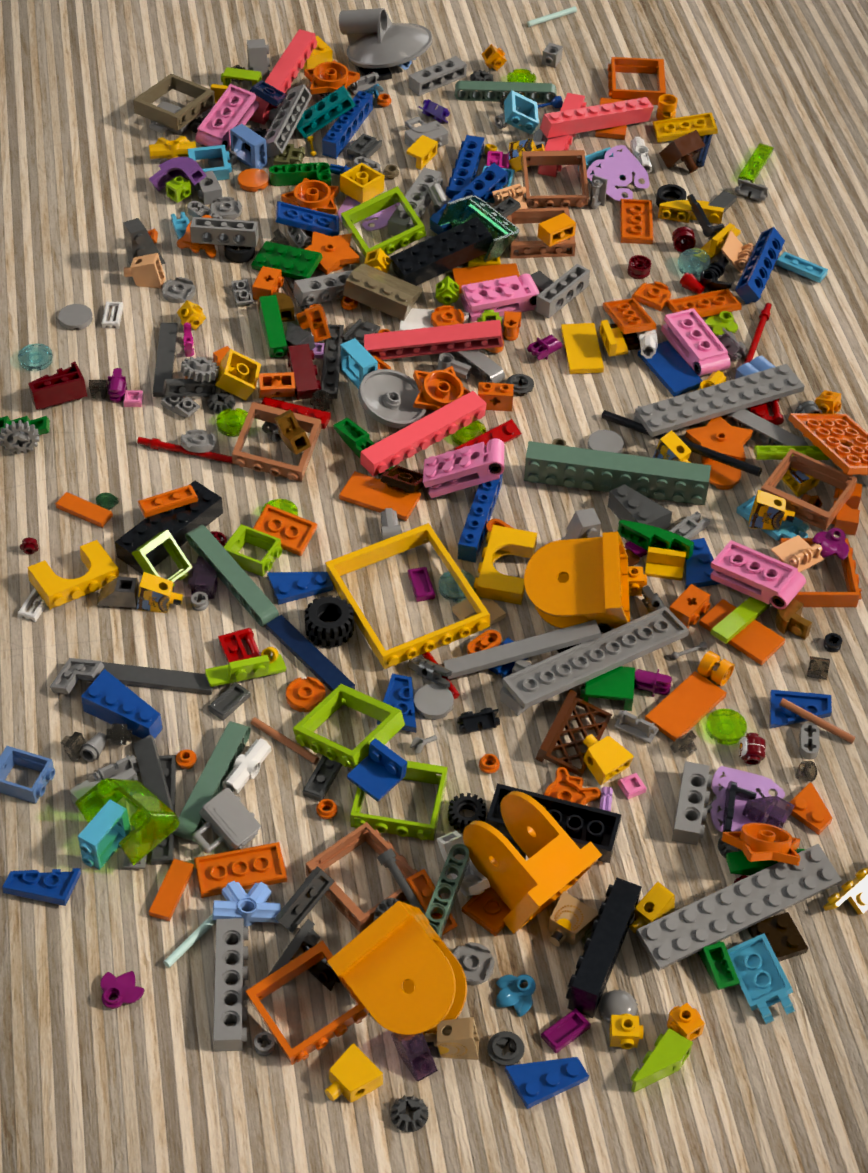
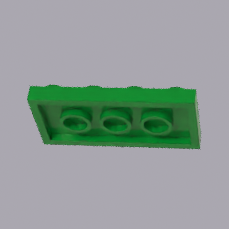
(293, 261)

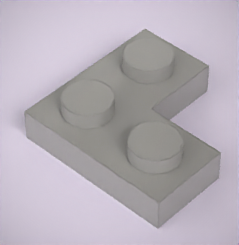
(73, 671)

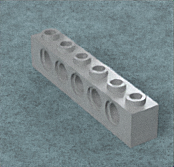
(286, 120)
(418, 199)
(230, 1037)

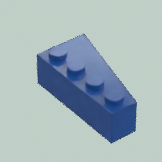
(116, 703)

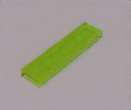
(756, 163)

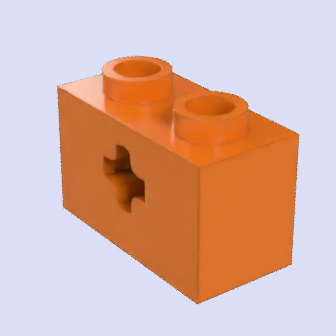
(267, 282)
(276, 385)
(496, 395)
(690, 605)

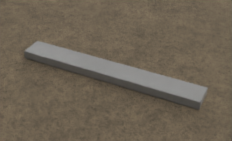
(523, 649)

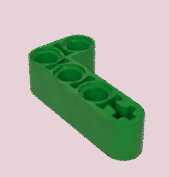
(295, 173)

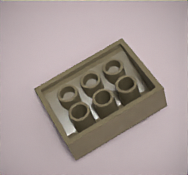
(381, 291)

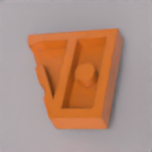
(811, 809)

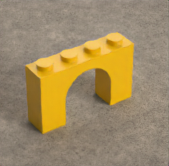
(503, 542)
(59, 590)

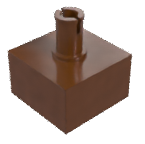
(683, 150)

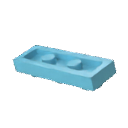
(802, 267)

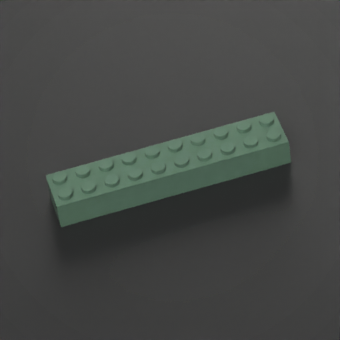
(609, 470)

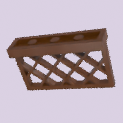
(561, 722)

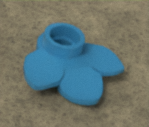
(514, 995)

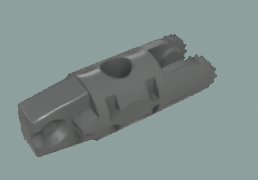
(651, 600)
(430, 671)

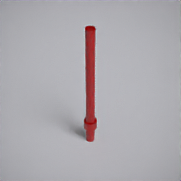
(764, 316)
(155, 443)

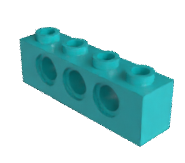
(325, 111)

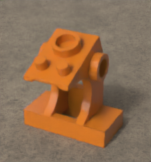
(315, 317)

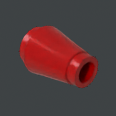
(691, 283)

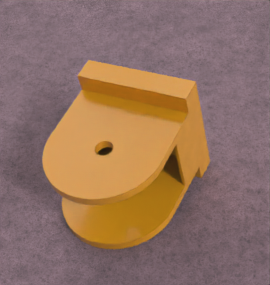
(580, 581)
(553, 857)
(403, 972)

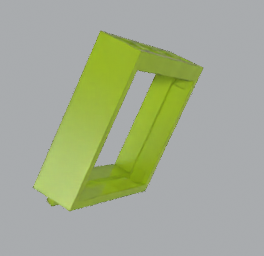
(376, 205)
(391, 720)
(416, 772)

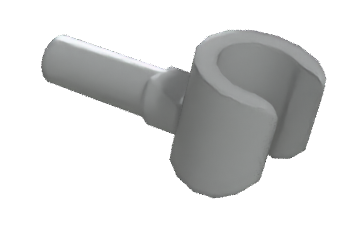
(419, 743)

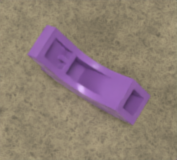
(177, 166)

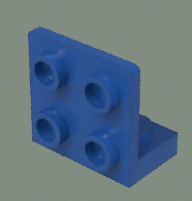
(378, 771)

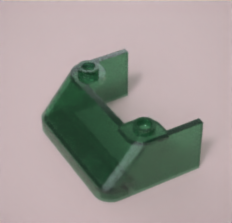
(472, 206)

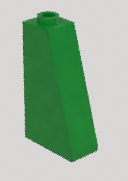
(272, 326)

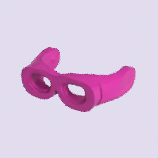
(188, 340)

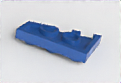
(699, 566)
(298, 585)
(400, 695)
(814, 703)
(47, 887)
(545, 1079)

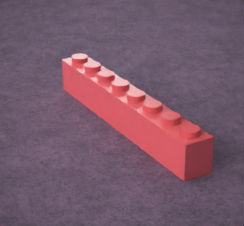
(286, 70)
(596, 117)
(562, 143)
(434, 340)
(422, 433)

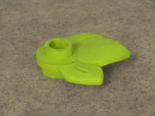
(723, 320)

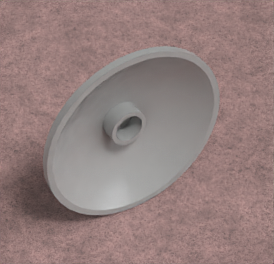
(378, 41)

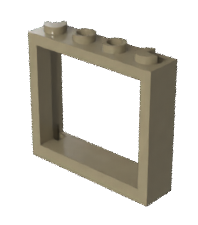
(204, 100)

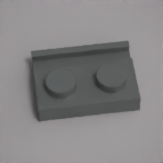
(364, 146)
(358, 331)

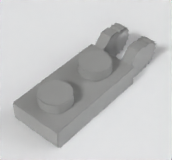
(689, 527)

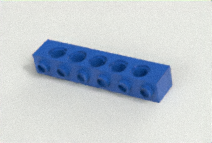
(347, 125)
(466, 164)
(489, 180)
(760, 266)
(479, 515)

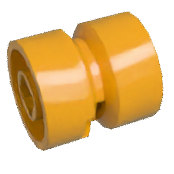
(666, 107)
(711, 663)

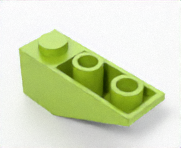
(665, 1059)

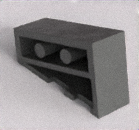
(138, 240)
(635, 507)

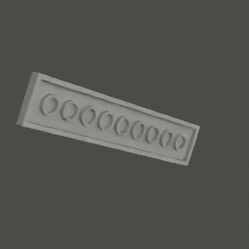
(718, 400)
(594, 657)
(737, 907)

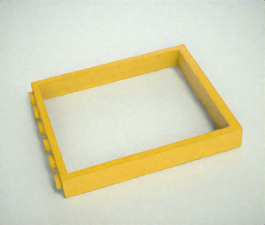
(386, 549)

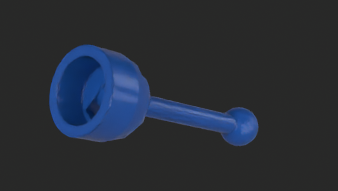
(556, 102)

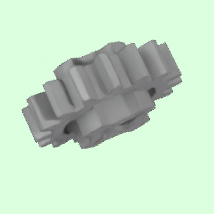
(199, 369)
(19, 437)

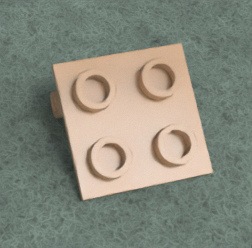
(514, 191)
(736, 252)
(798, 553)

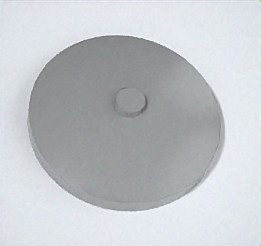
(390, 398)

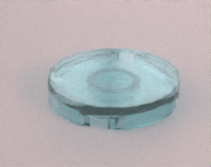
(693, 261)
(35, 357)
(449, 588)

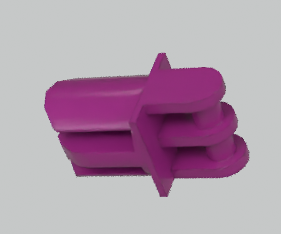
(544, 347)
(117, 385)
(652, 682)

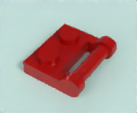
(762, 411)
(233, 647)

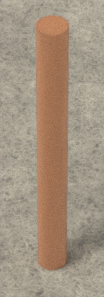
(817, 720)
(284, 740)

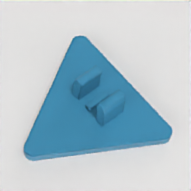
(375, 90)

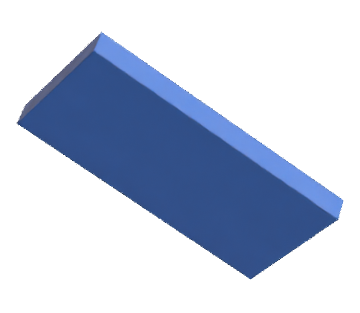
(307, 219)
(672, 370)

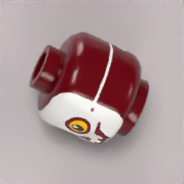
(752, 748)

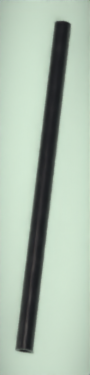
(698, 449)

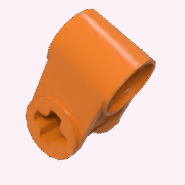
(511, 325)

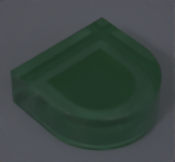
(106, 500)

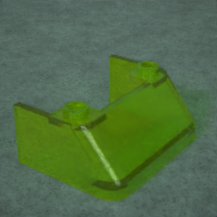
(150, 822)

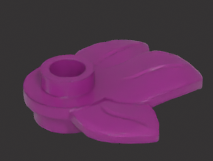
(831, 544)
(120, 987)

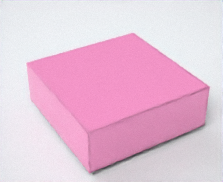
(133, 398)
(632, 786)

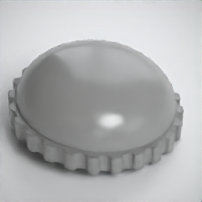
(617, 1003)

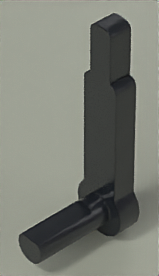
(708, 229)
(731, 791)

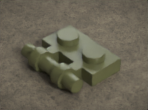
(288, 156)

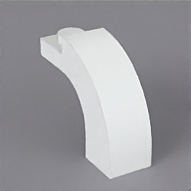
(473, 881)

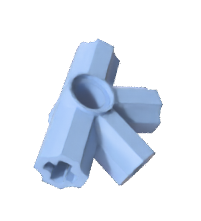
(249, 906)

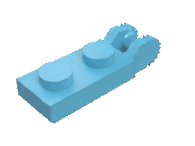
(180, 224)

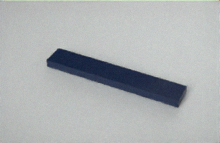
(307, 653)

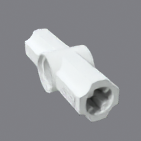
(640, 152)
(648, 343)
(247, 766)

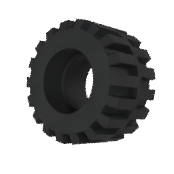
(329, 610)

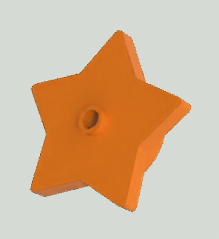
(330, 77)
(313, 195)
(335, 251)
(437, 388)
(721, 437)
(764, 843)

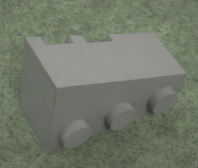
(257, 57)
(583, 525)

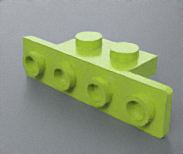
(244, 670)

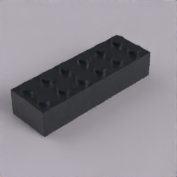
(442, 252)
(177, 521)
(577, 820)
(602, 947)

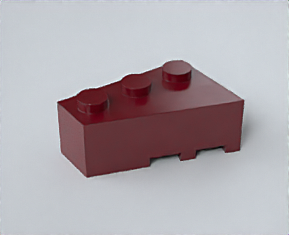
(305, 373)
(58, 388)

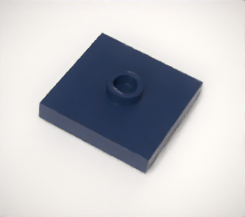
(268, 93)

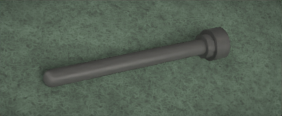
(388, 860)

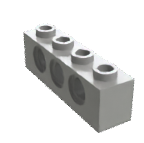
(437, 75)
(224, 232)
(320, 288)
(562, 291)
(684, 829)

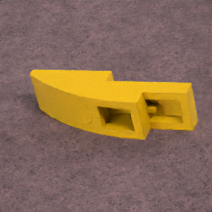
(682, 212)

